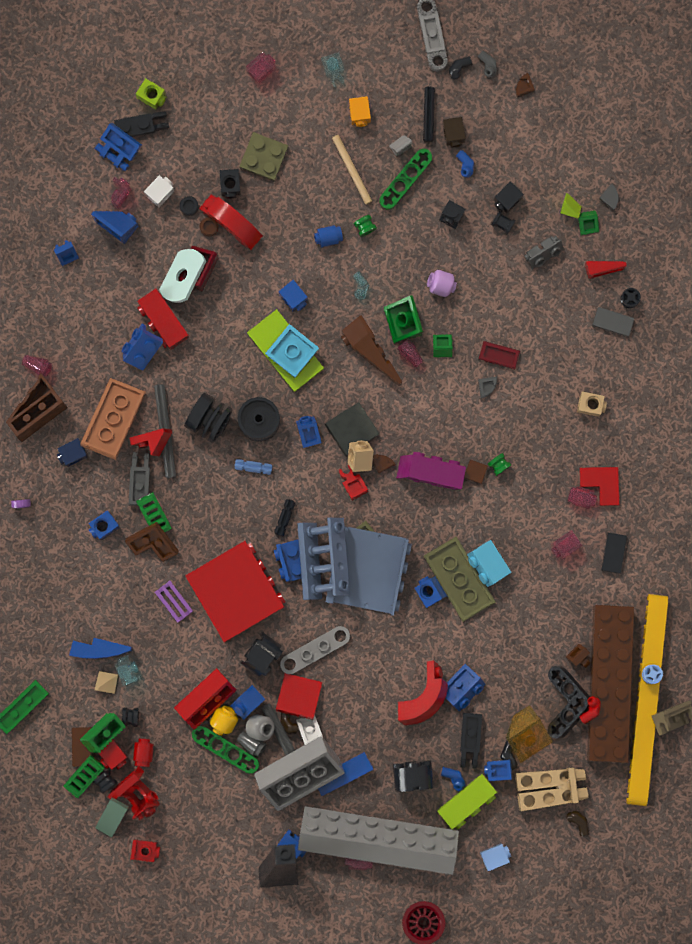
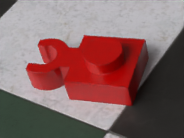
(354, 484)

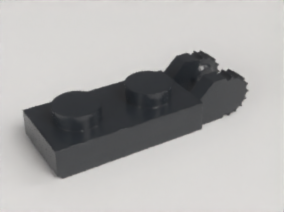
(142, 124)
(470, 737)

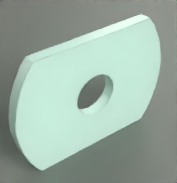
(185, 260)

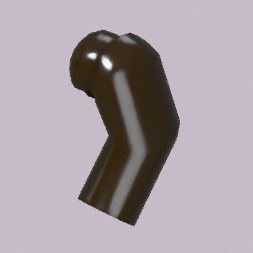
(288, 726)
(579, 820)

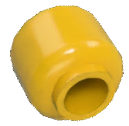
(224, 720)

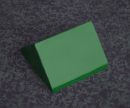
(403, 319)

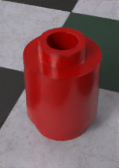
(143, 752)

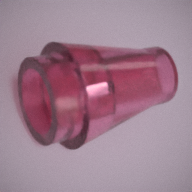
(410, 353)
(37, 365)

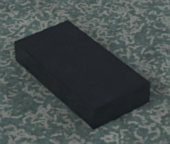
(614, 553)

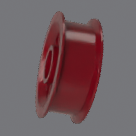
(440, 924)

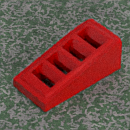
(601, 268)

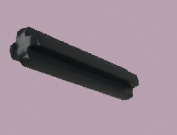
(428, 126)

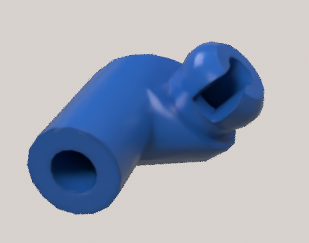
(467, 164)
(455, 776)

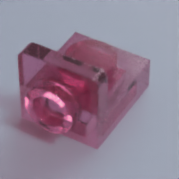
(119, 196)

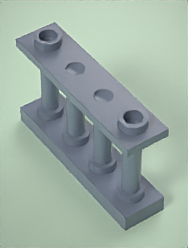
(310, 559)

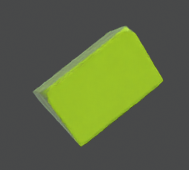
(570, 207)

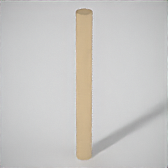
(352, 170)

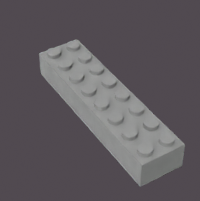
(378, 840)

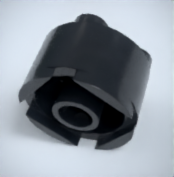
(261, 655)
(413, 776)

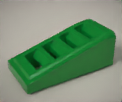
(151, 497)
(74, 788)

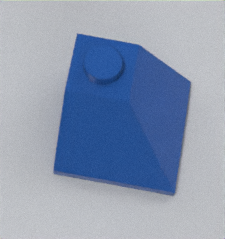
(116, 223)

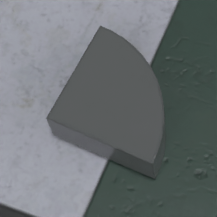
(610, 197)
(487, 386)

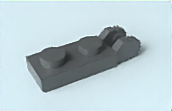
(139, 480)

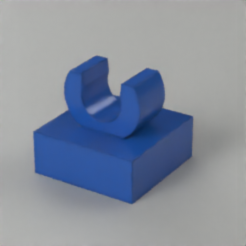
(66, 253)

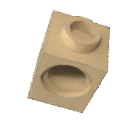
(583, 406)
(360, 456)

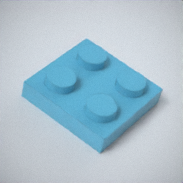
(292, 351)

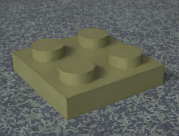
(263, 156)

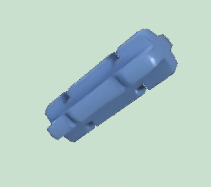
(255, 467)

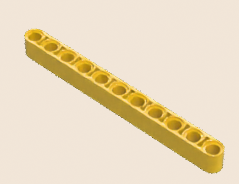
(647, 703)

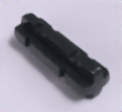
(284, 517)

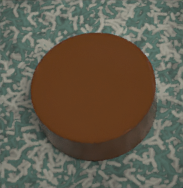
(209, 227)

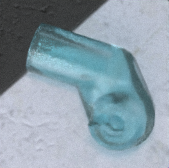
(362, 287)

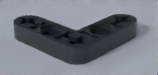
(573, 699)

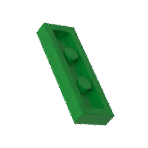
(22, 706)

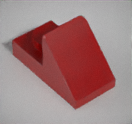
(154, 440)

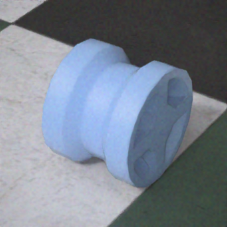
(655, 672)

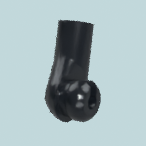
(457, 65)
(506, 754)

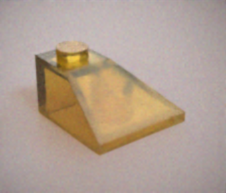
(527, 734)

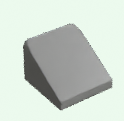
(401, 145)

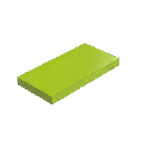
(264, 336)

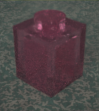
(261, 67)
(565, 545)

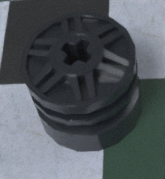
(209, 418)

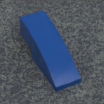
(98, 649)
(353, 769)

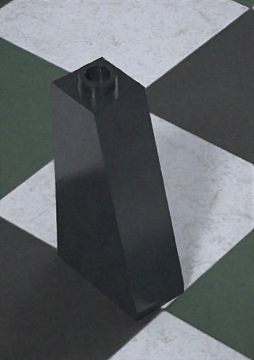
(279, 867)

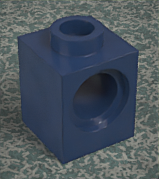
(71, 453)

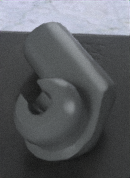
(490, 64)

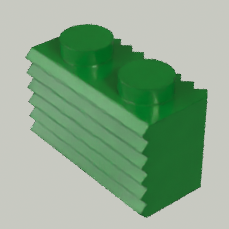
(102, 733)

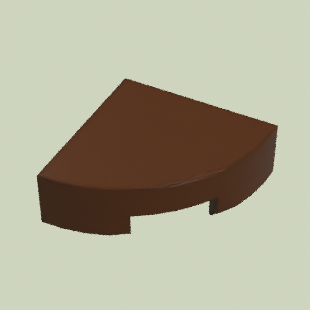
(524, 86)
(382, 462)

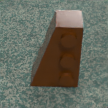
(36, 409)

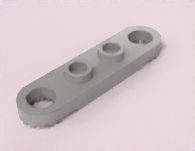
(432, 35)
(315, 650)

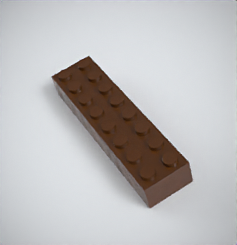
(611, 682)

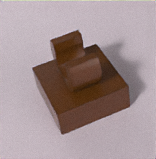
(578, 656)

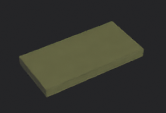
(459, 579)

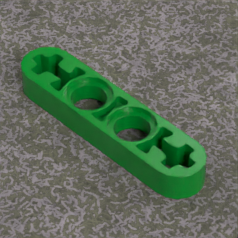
(404, 178)
(223, 752)

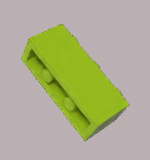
(467, 802)

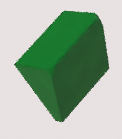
(588, 222)
(442, 345)

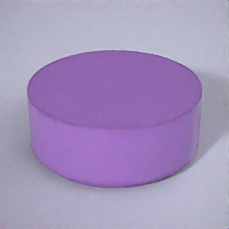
(21, 503)

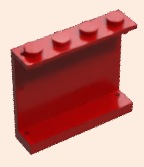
(235, 591)

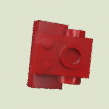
(140, 808)

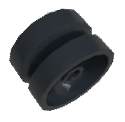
(261, 430)

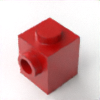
(113, 756)

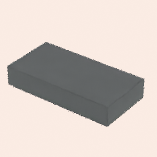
(613, 321)

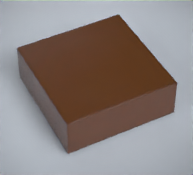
(475, 471)

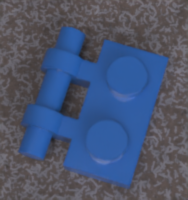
(120, 142)

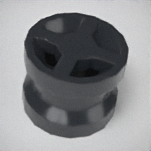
(632, 295)
(130, 717)
(105, 781)

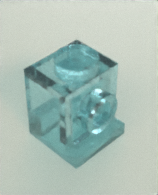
(127, 671)

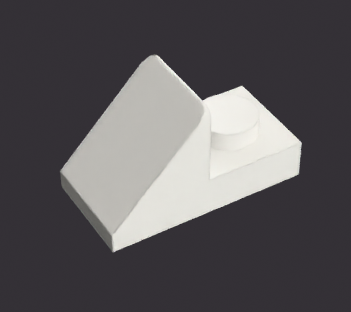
(309, 729)

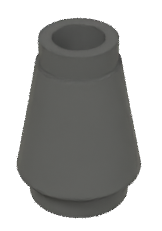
(252, 745)

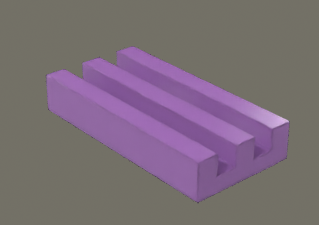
(183, 614)

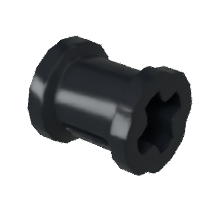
(503, 222)

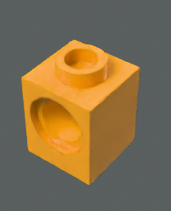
(359, 111)

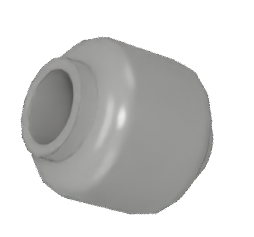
(260, 727)

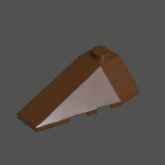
(362, 340)

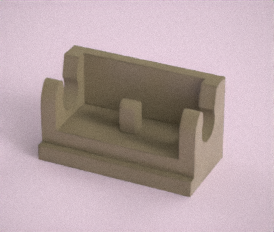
(672, 717)

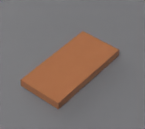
(113, 419)

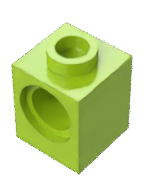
(147, 87)

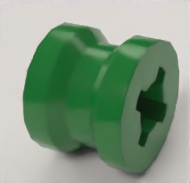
(365, 225)
(499, 464)

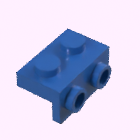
(141, 347)

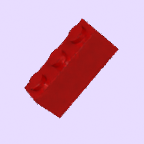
(162, 319)
(205, 699)

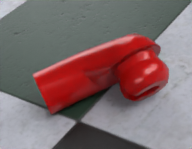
(594, 710)

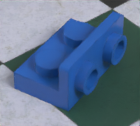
(289, 556)
(463, 687)

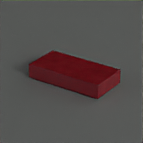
(499, 355)

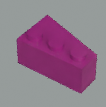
(431, 471)

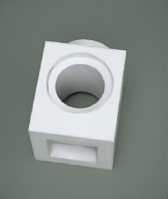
(159, 190)

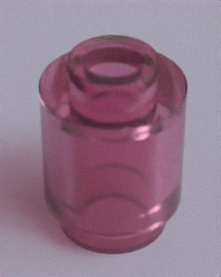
(582, 497)
(355, 864)

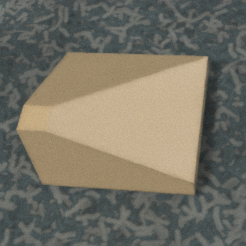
(106, 682)

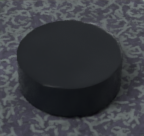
(189, 206)

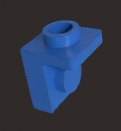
(308, 431)
(498, 770)

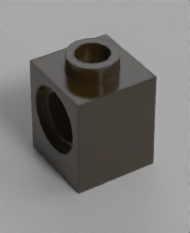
(454, 132)

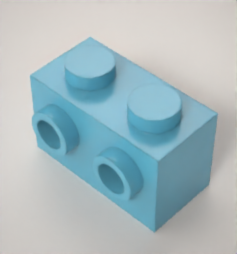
(488, 563)

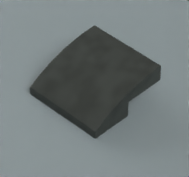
(351, 427)

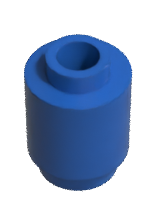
(328, 236)

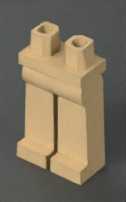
(563, 780)

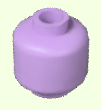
(441, 283)

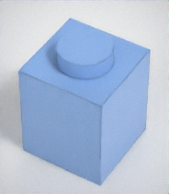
(495, 856)

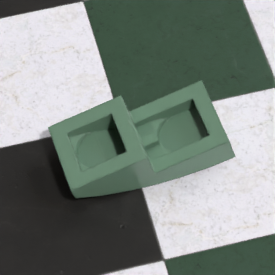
(111, 817)

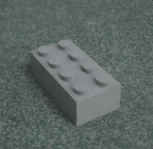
(299, 773)

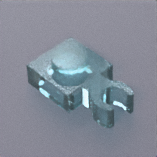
(333, 66)

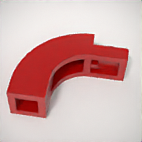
(231, 221)
(428, 702)

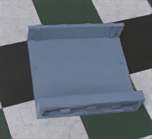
(374, 570)

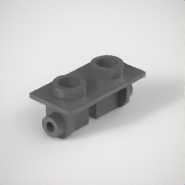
(551, 248)

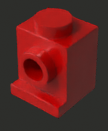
(138, 845)

